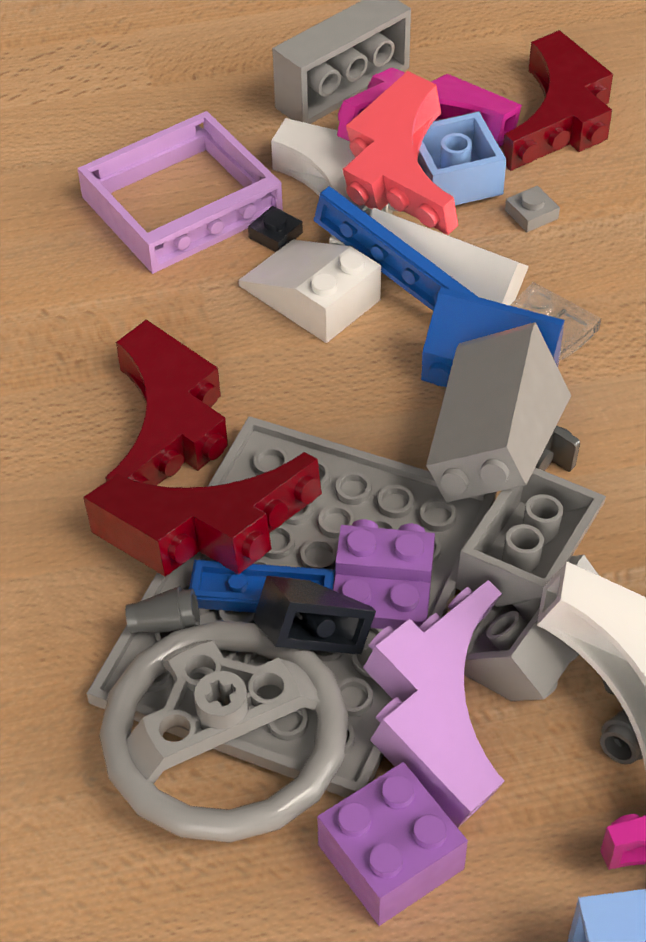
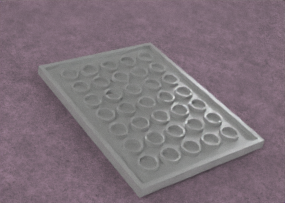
(353, 488)

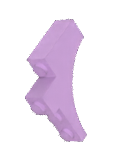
(429, 715)

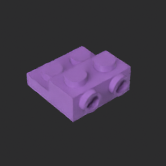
(386, 570)

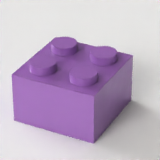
(391, 843)

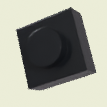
(275, 229)

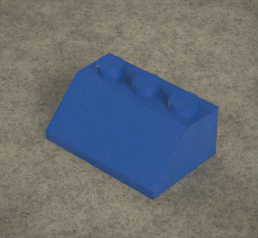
(467, 317)

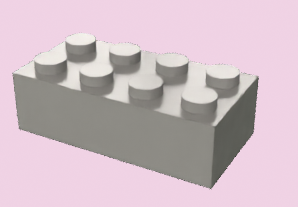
(340, 57)

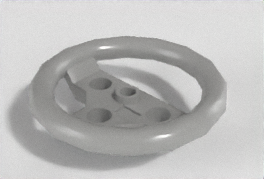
(215, 712)

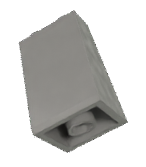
(496, 413)

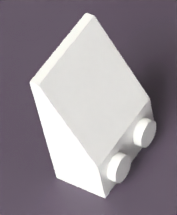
(317, 285)

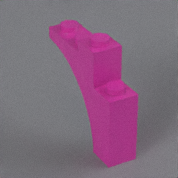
(455, 99)

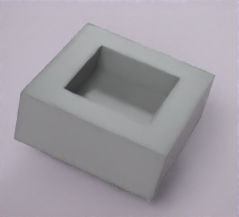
(532, 208)

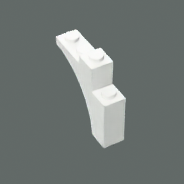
(314, 158)
(606, 629)

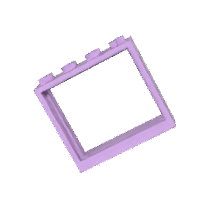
(199, 228)

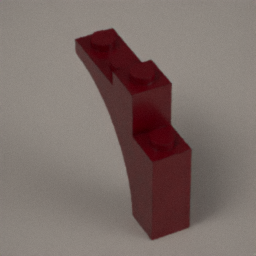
(573, 106)
(178, 400)
(221, 521)

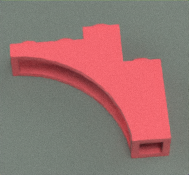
(386, 154)

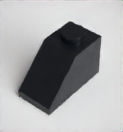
(312, 617)

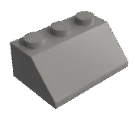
(528, 537)
(515, 654)

